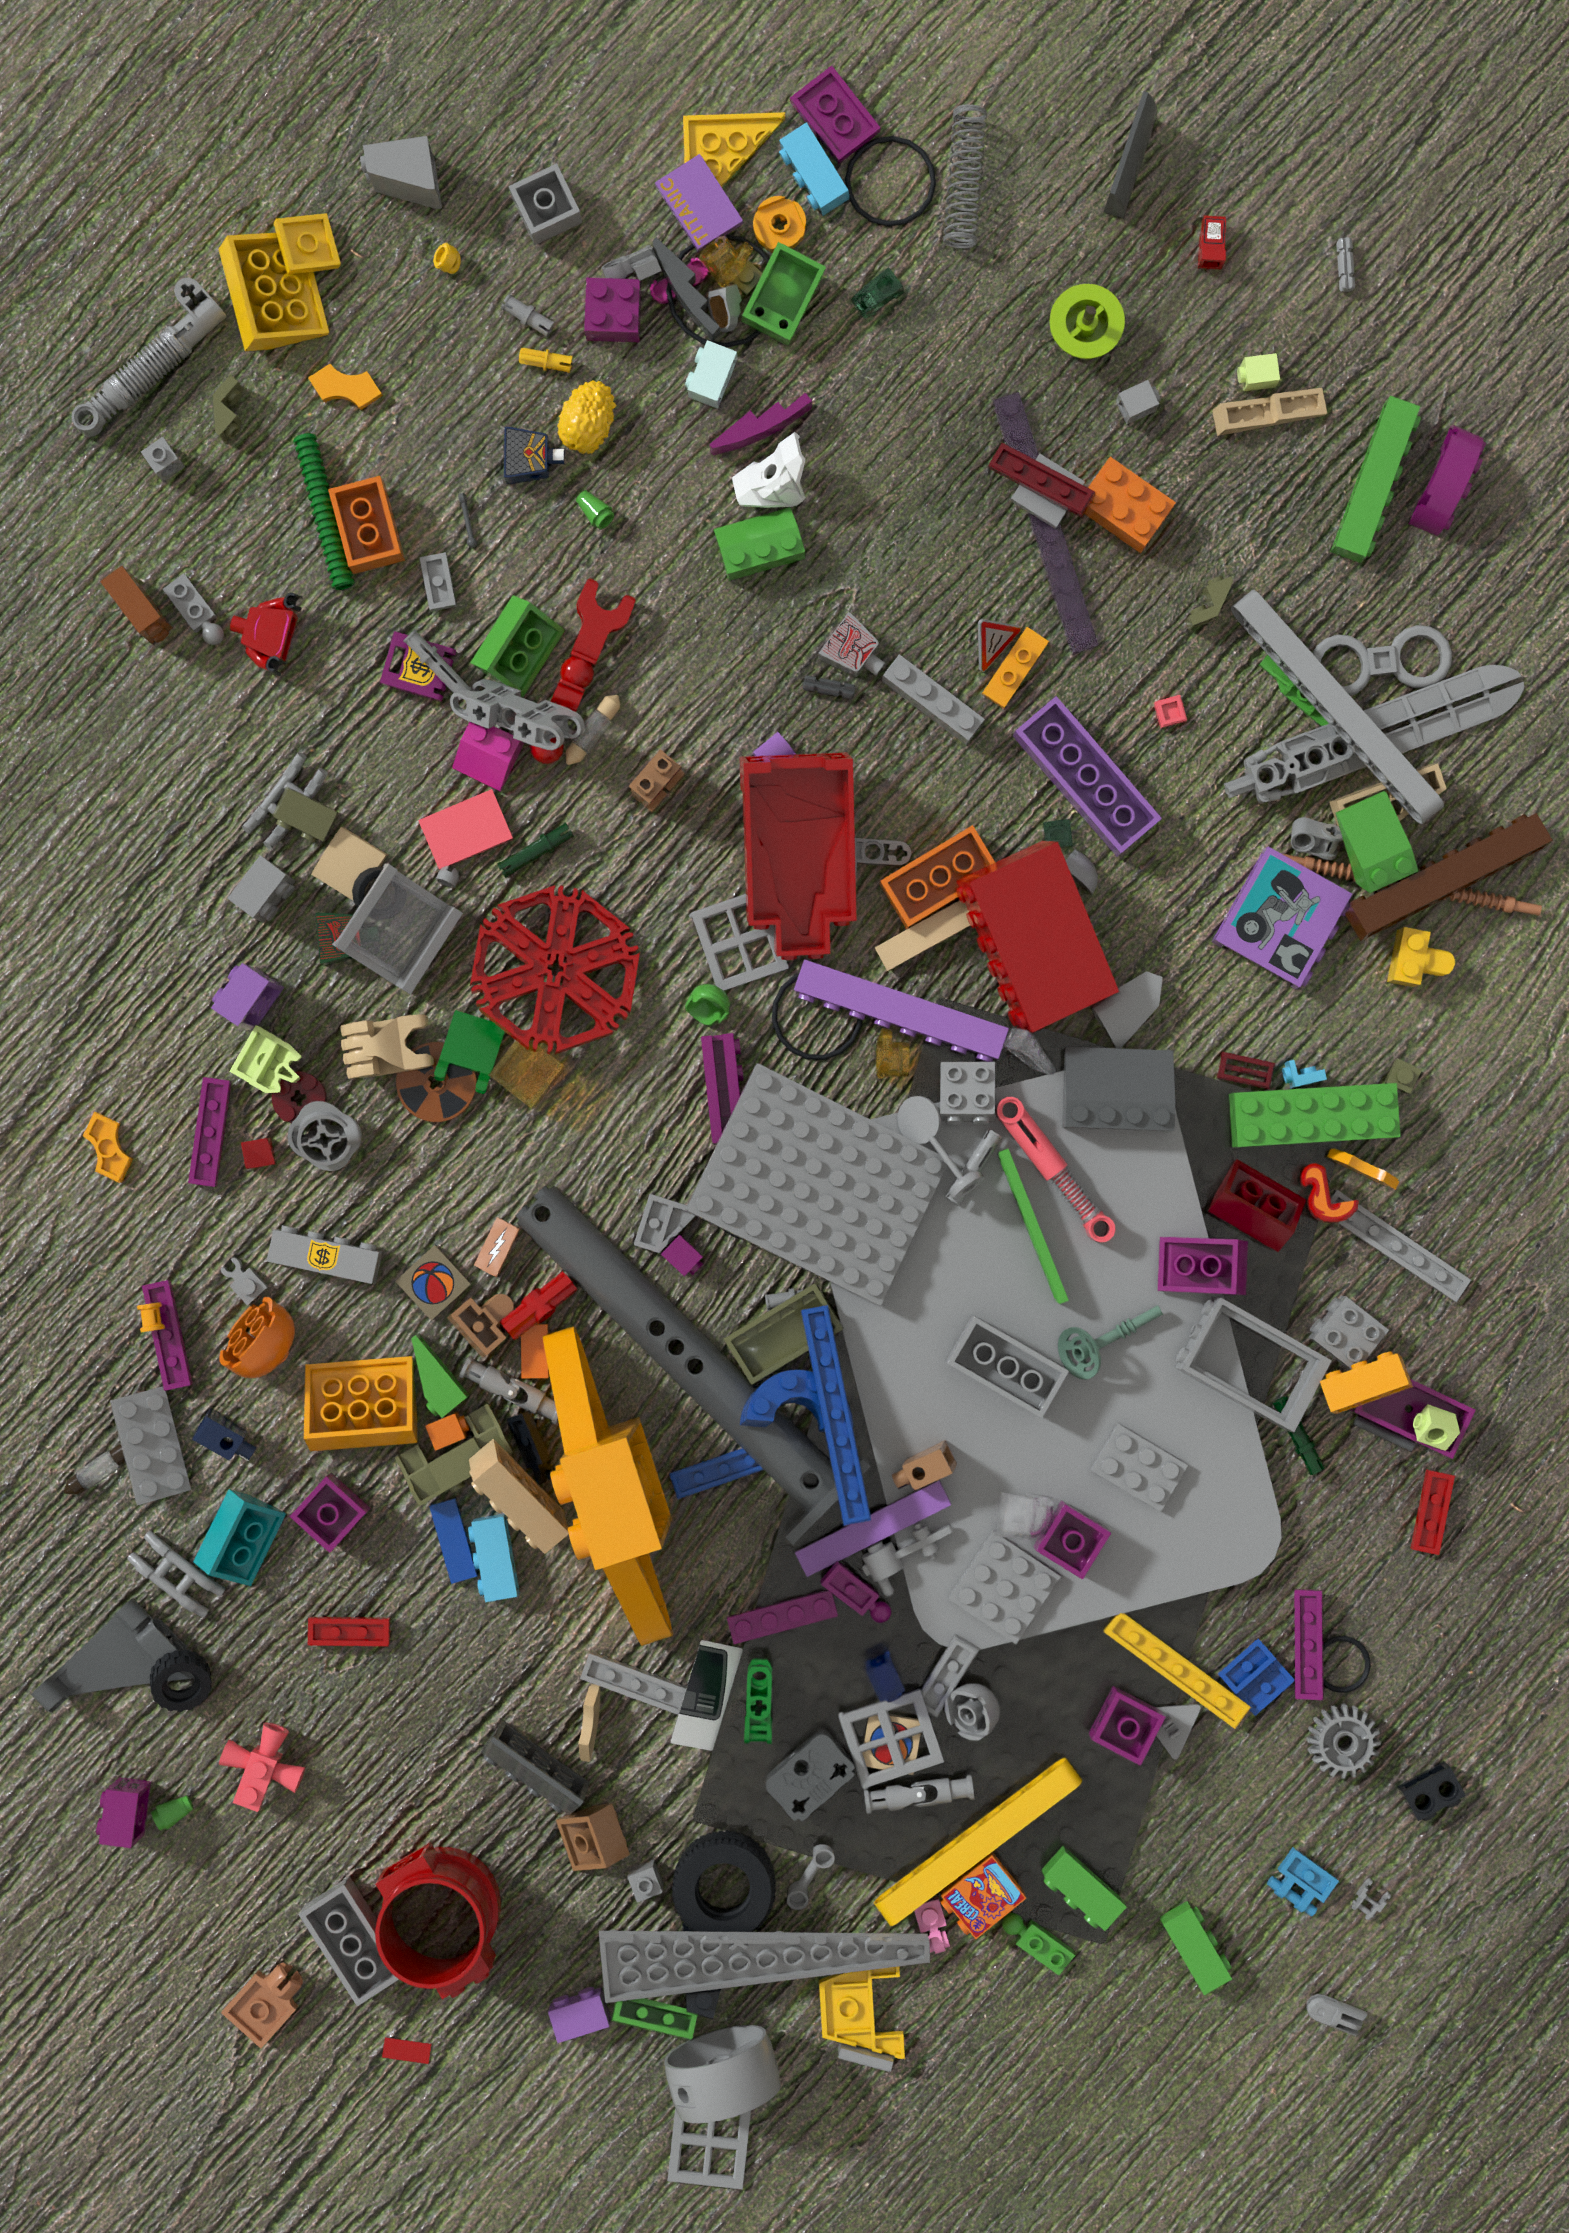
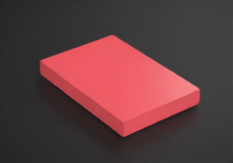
(466, 829)

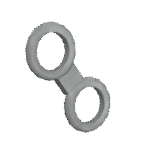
(1387, 660)

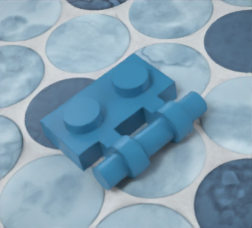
(1306, 1874)

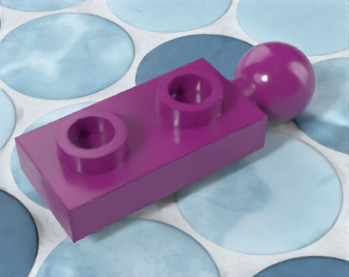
(855, 1592)

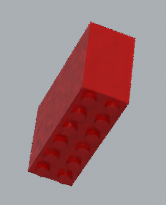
(1036, 936)

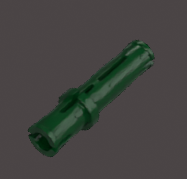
(536, 849)
(1302, 1442)

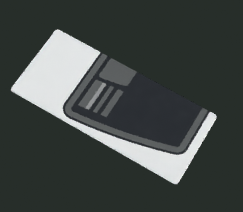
(706, 1695)

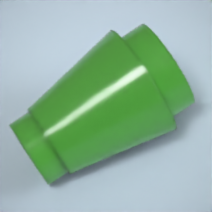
(596, 511)
(171, 1812)

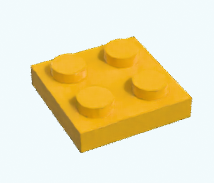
(307, 243)

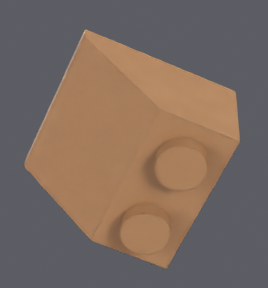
(593, 1837)

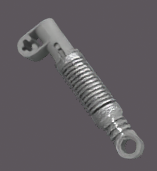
(173, 344)

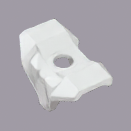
(783, 488)

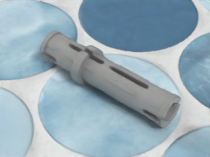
(435, 662)
(979, 1157)

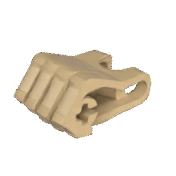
(381, 1047)

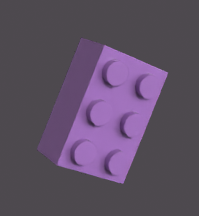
(246, 996)

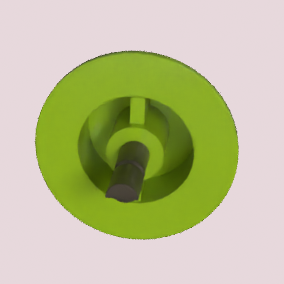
(1087, 321)

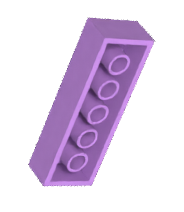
(1086, 776)

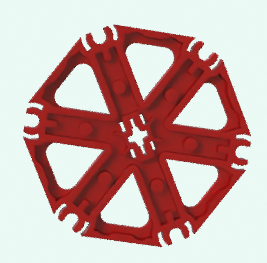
(575, 983)

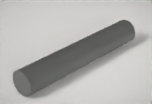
(1384, 1433)

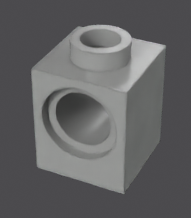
(1138, 401)
(162, 459)
(645, 1880)

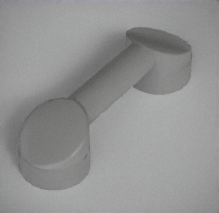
(798, 1891)

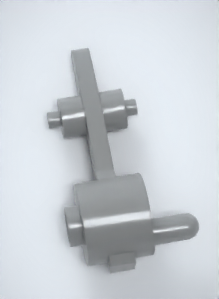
(885, 1560)

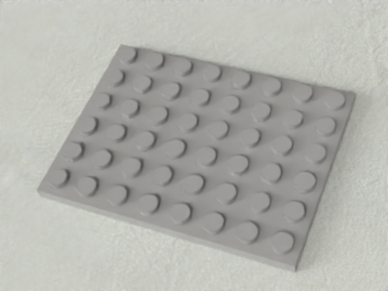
(817, 1184)

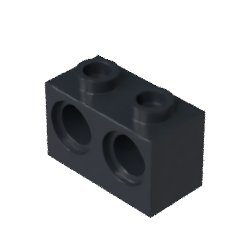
(1428, 1784)

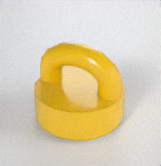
(447, 258)

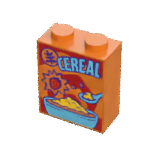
(982, 1896)

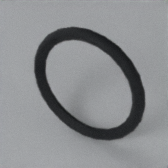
(1367, 1664)

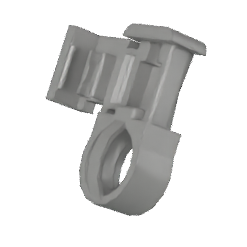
(643, 262)

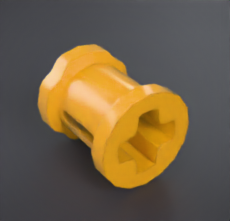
(150, 1317)

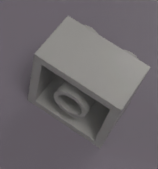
(545, 204)
(262, 890)

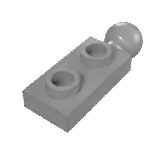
(194, 609)

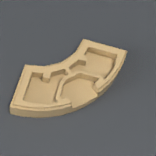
(590, 1722)

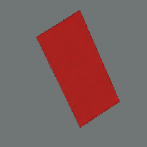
(406, 2050)

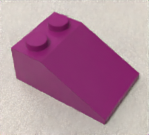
(1203, 1265)

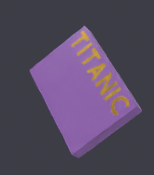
(698, 202)

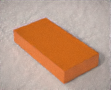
(533, 1353)

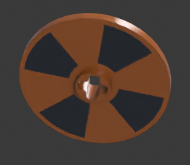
(437, 1103)

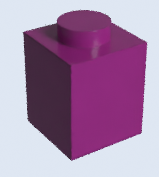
(683, 1256)

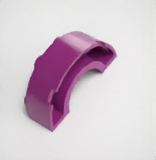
(1449, 481)

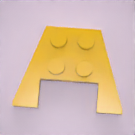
(849, 2011)

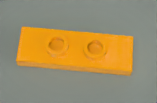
(1015, 667)

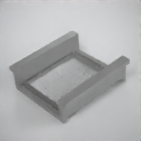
(398, 929)

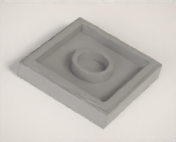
(1039, 506)

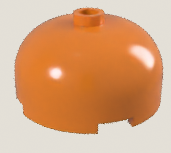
(260, 1355)

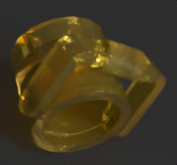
(724, 260)
(891, 1056)

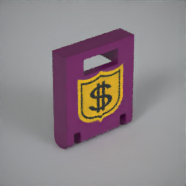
(413, 675)

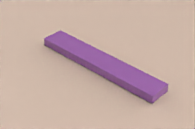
(882, 1524)

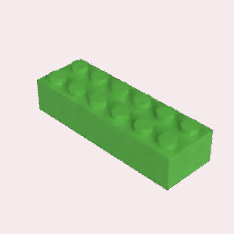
(1314, 1115)

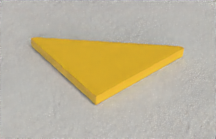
(727, 139)

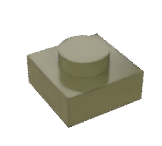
(747, 279)
(1404, 1075)

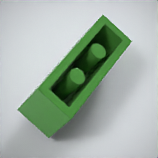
(1083, 1889)
(1197, 1947)
(655, 2017)

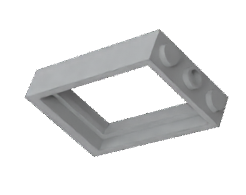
(1303, 1390)

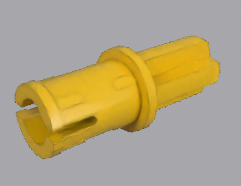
(545, 359)

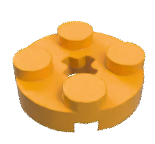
(785, 210)

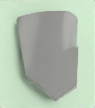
(1129, 1008)

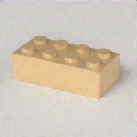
(518, 1497)

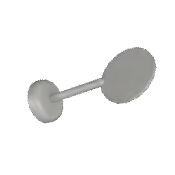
(921, 1122)

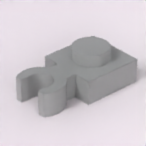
(247, 1284)

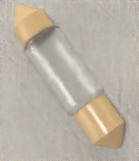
(594, 729)

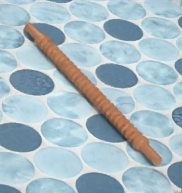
(1507, 904)

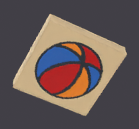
(880, 1756)

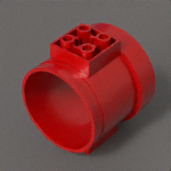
(474, 1882)

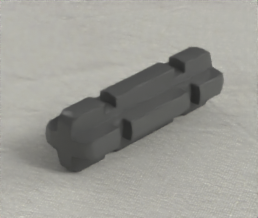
(828, 687)

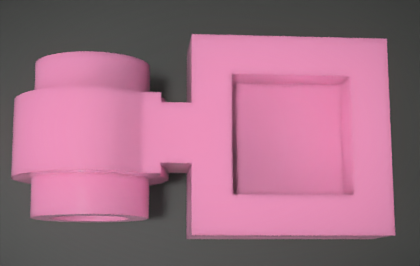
(931, 1918)

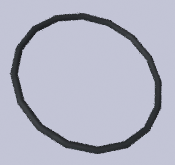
(678, 319)

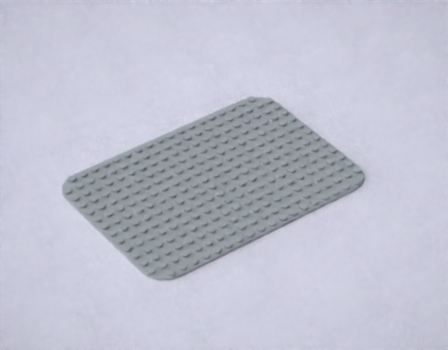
(982, 1263)

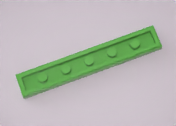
(1032, 1226)

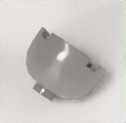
(973, 1711)

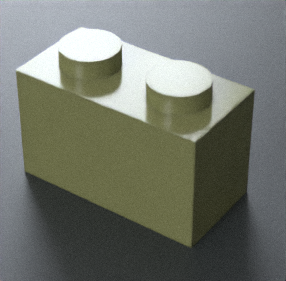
(304, 814)

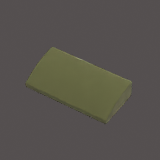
(777, 1335)

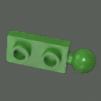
(1039, 1943)

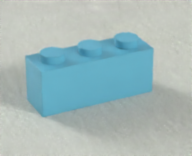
(813, 170)
(494, 1558)

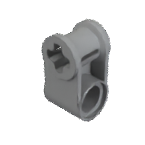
(1317, 838)

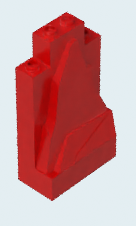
(799, 848)

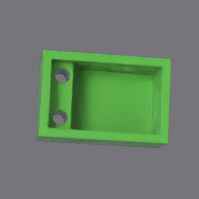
(783, 293)

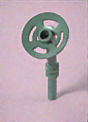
(1091, 1347)

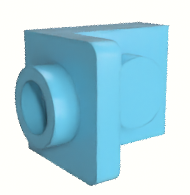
(1308, 1075)

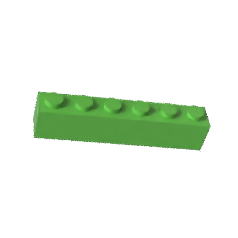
(1375, 479)

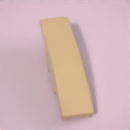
(923, 935)

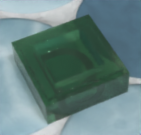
(1059, 832)

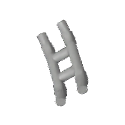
(269, 805)
(191, 1571)

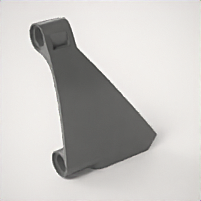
(114, 1657)

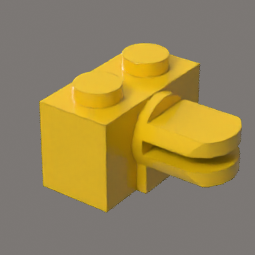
(1413, 957)

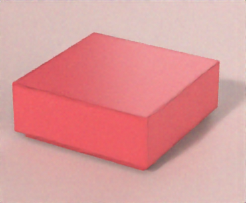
(1170, 711)

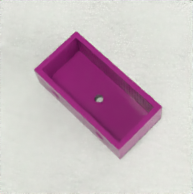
(1392, 1415)

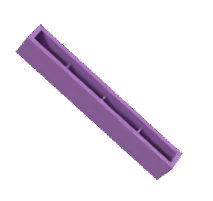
(901, 1010)

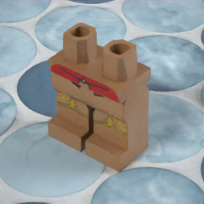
(658, 774)

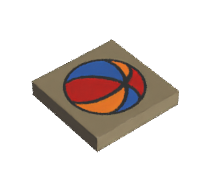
(433, 1282)

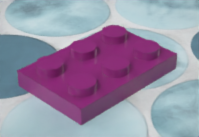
(835, 114)

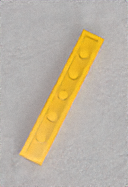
(1177, 1669)

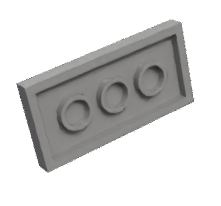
(150, 1445)

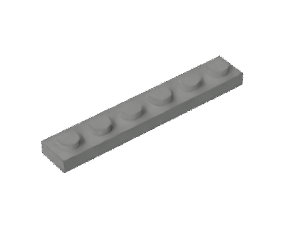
(1403, 1250)

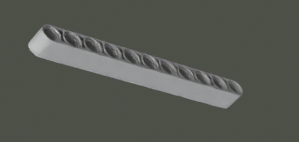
(1337, 707)

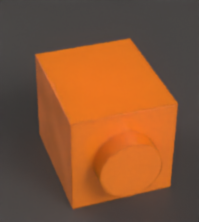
(447, 1430)

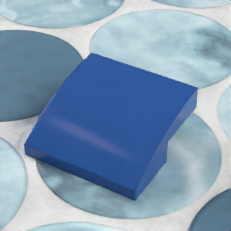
(1256, 1677)

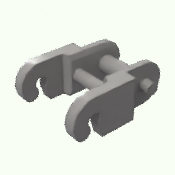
(1376, 1905)

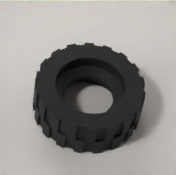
(177, 1662)

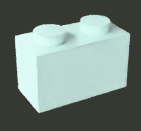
(711, 374)

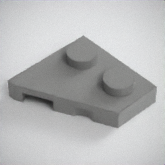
(661, 1223)

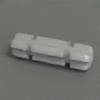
(1345, 264)

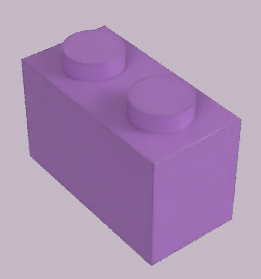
(579, 2014)

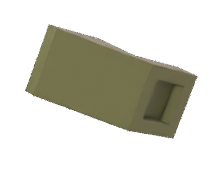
(226, 422)
(1215, 595)

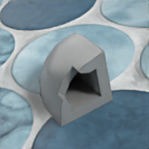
(1082, 871)

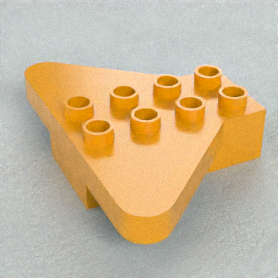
(612, 1487)

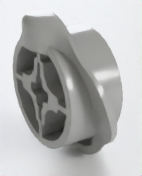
(328, 1159)

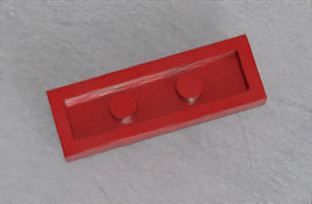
(1432, 1512)
(348, 1631)

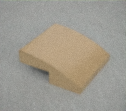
(345, 860)

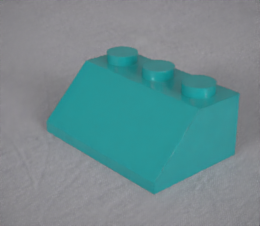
(239, 1538)

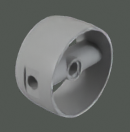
(722, 2074)

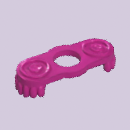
(658, 289)

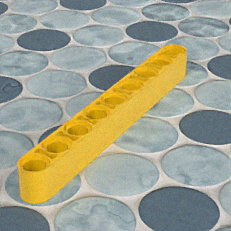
(978, 1841)

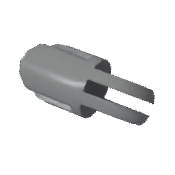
(1336, 2014)

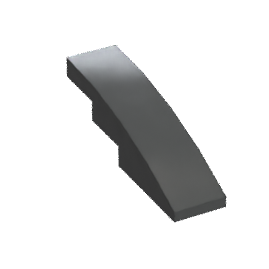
(681, 282)

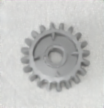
(1352, 1755)

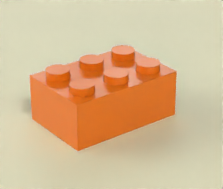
(1127, 505)
(366, 524)

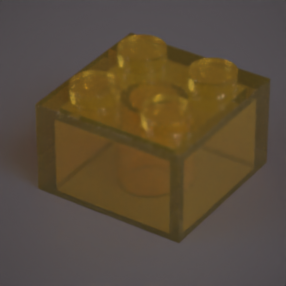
(527, 1073)

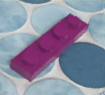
(209, 1132)
(168, 1341)
(782, 1616)
(1309, 1644)

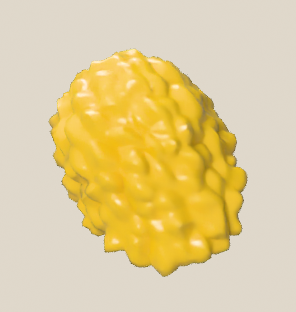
(586, 417)

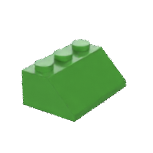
(760, 543)
(518, 645)

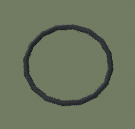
(882, 140)
(796, 1051)

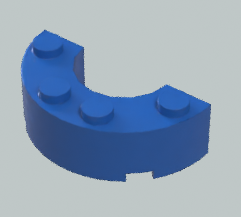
(781, 1389)

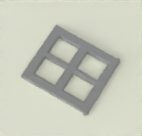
(739, 940)
(891, 1739)
(709, 2141)

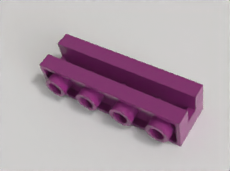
(721, 1079)

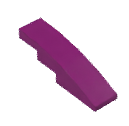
(753, 429)

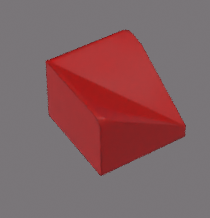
(258, 1153)

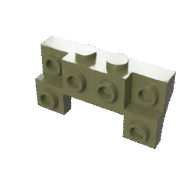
(451, 1469)

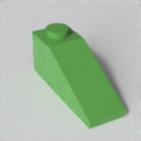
(438, 1383)

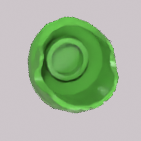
(708, 1004)

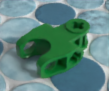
(758, 1717)

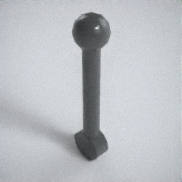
(471, 542)

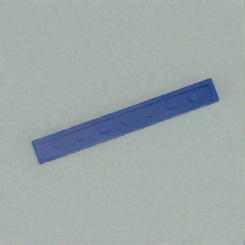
(835, 1415)

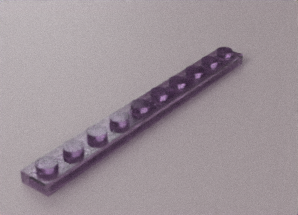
(1048, 539)

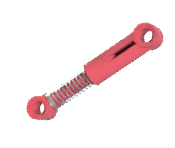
(1053, 1167)

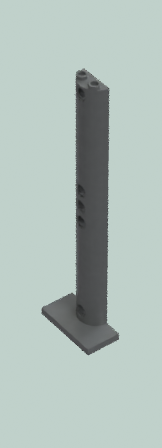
(720, 1385)

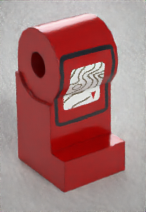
(1212, 242)

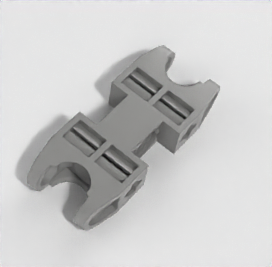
(529, 721)

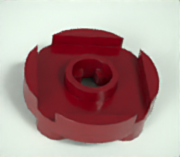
(308, 1085)

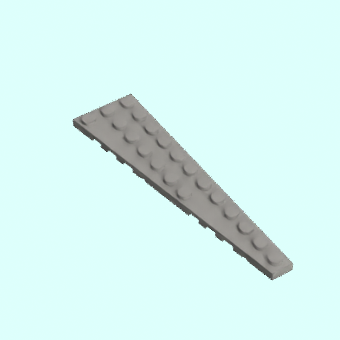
(686, 1962)

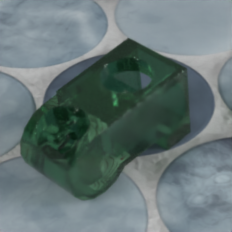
(877, 293)

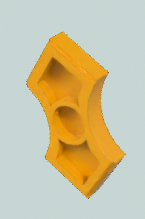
(335, 385)
(110, 1156)
(1359, 1166)

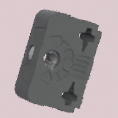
(815, 1782)

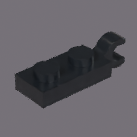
(531, 1445)

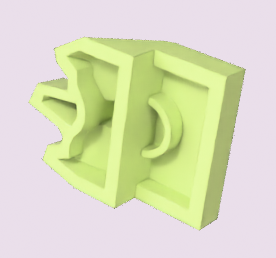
(266, 1061)

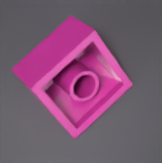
(487, 755)

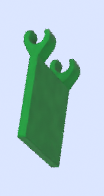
(472, 1046)

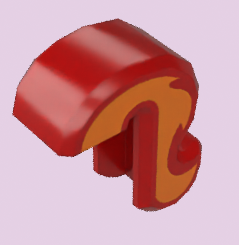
(1319, 1199)

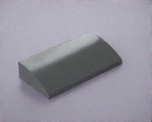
(1132, 157)

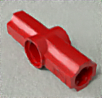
(538, 1305)

